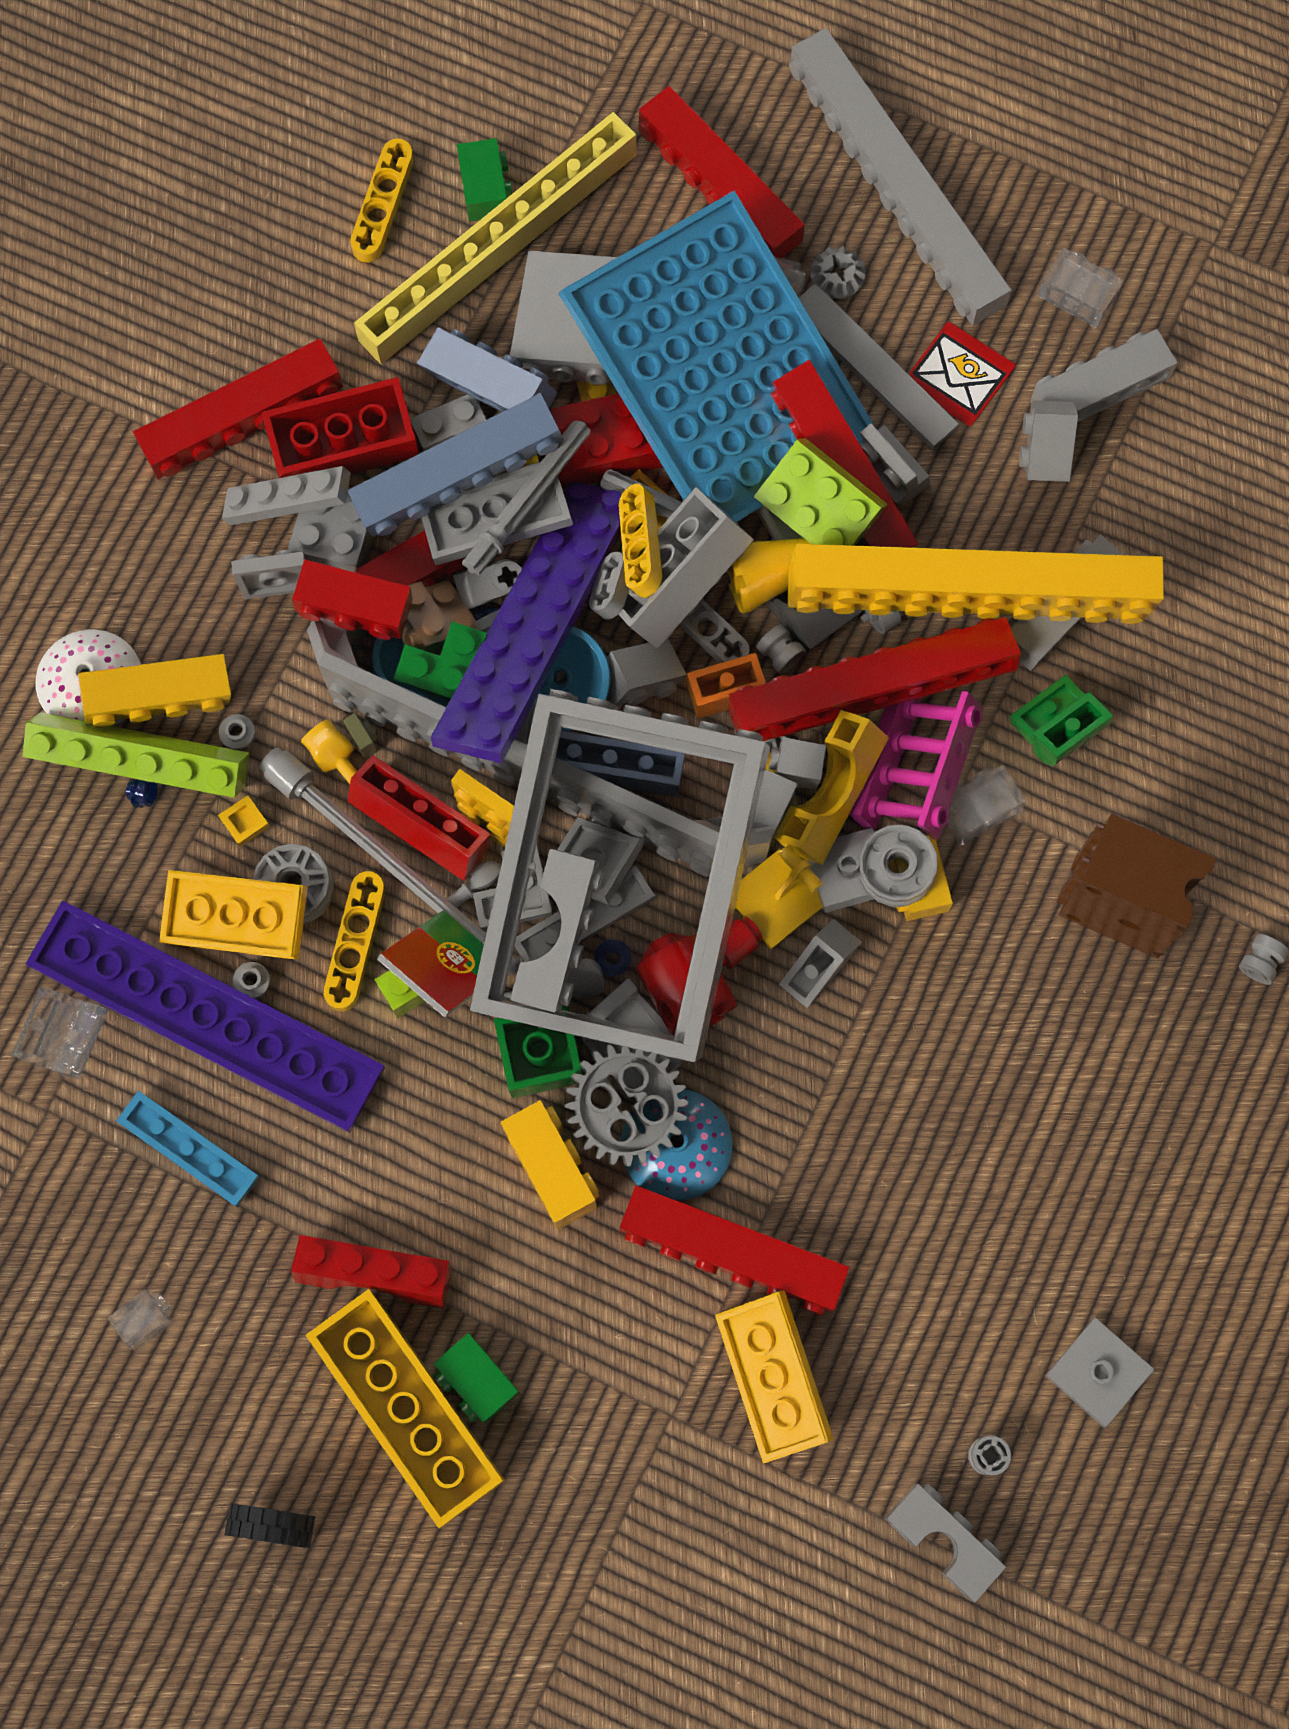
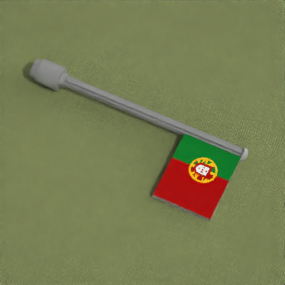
(436, 958)

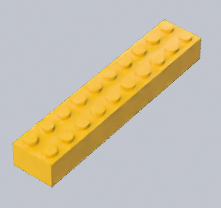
(974, 583)

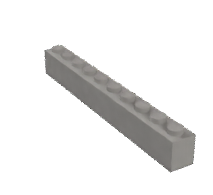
(899, 177)

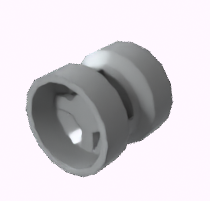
(781, 649)
(1264, 959)
(984, 1458)

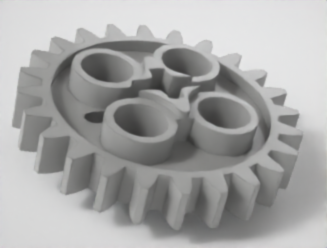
(596, 1122)

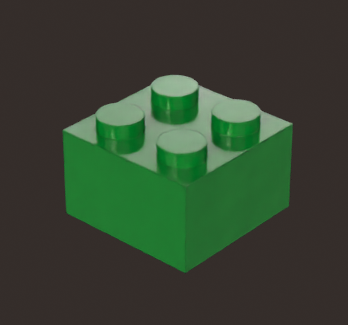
(536, 1057)

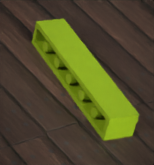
(136, 755)

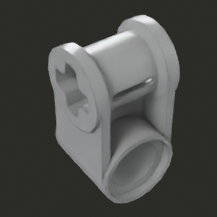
(480, 589)

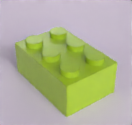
(819, 497)

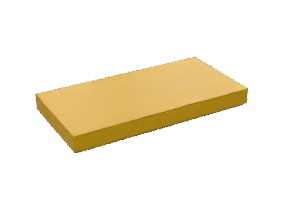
(233, 914)
(774, 1377)

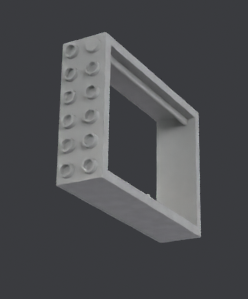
(671, 733)

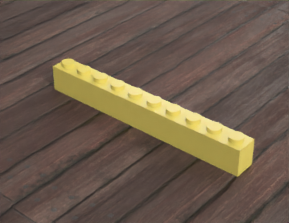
(496, 238)

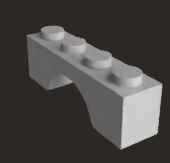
(570, 883)

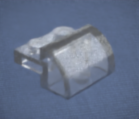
(59, 1033)

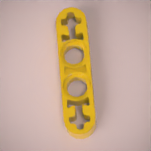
(382, 200)
(644, 538)
(360, 942)

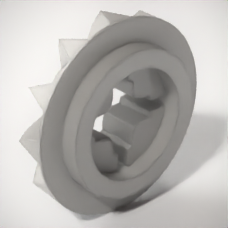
(832, 283)

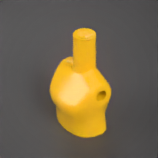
(330, 749)

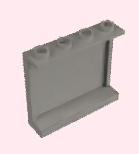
(544, 328)

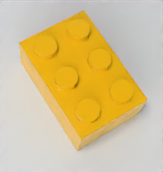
(551, 1163)

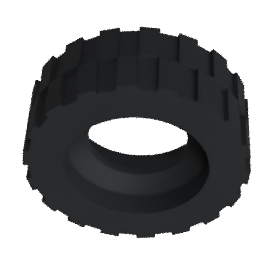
(270, 1525)

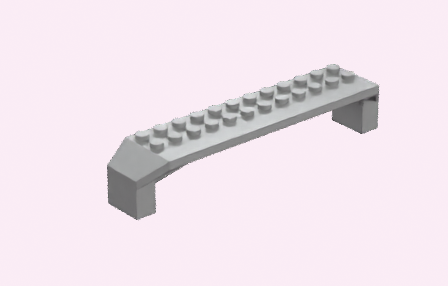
(569, 786)

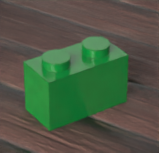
(482, 176)
(475, 1379)

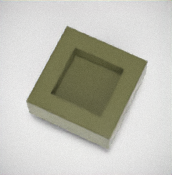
(361, 734)

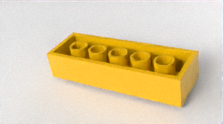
(405, 1408)

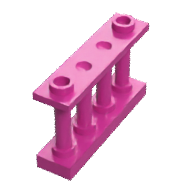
(896, 724)

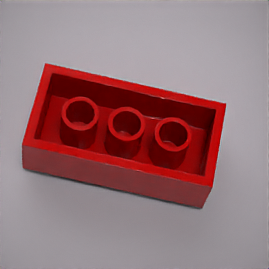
(344, 429)
(612, 444)

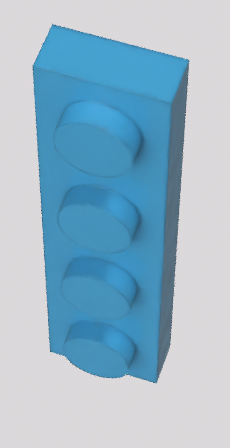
(188, 1149)

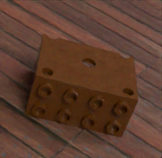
(1133, 885)

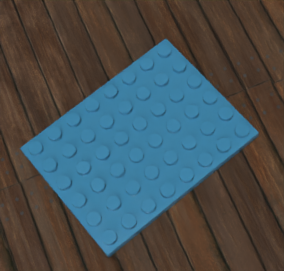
(692, 345)

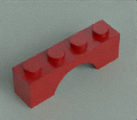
(341, 1264)

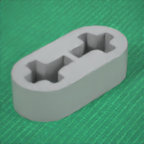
(610, 587)

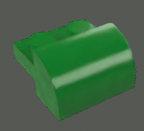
(1060, 720)

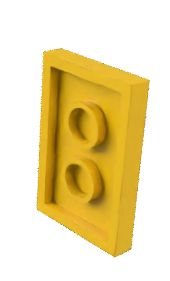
(483, 806)

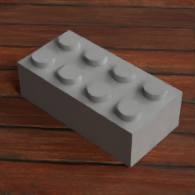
(695, 552)

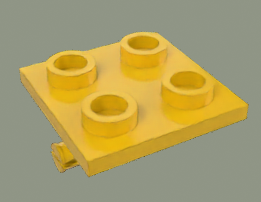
(779, 895)

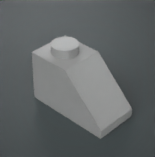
(820, 962)

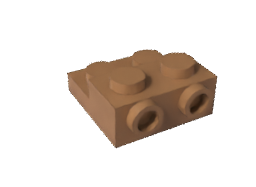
(432, 615)

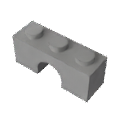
(973, 1563)

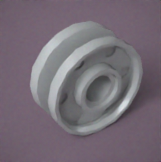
(904, 844)
(304, 863)

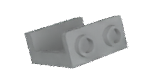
(629, 1008)

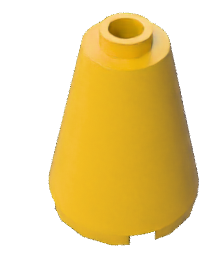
(761, 572)

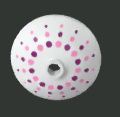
(80, 650)

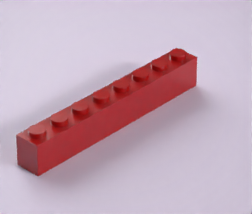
(876, 679)

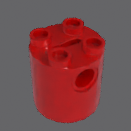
(665, 974)

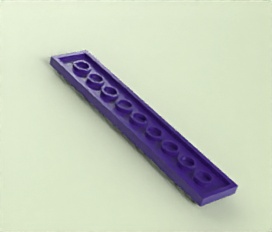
(530, 628)
(206, 1016)

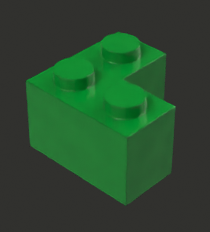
(443, 673)

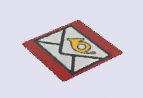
(961, 373)

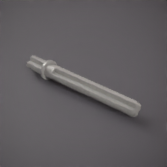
(493, 539)

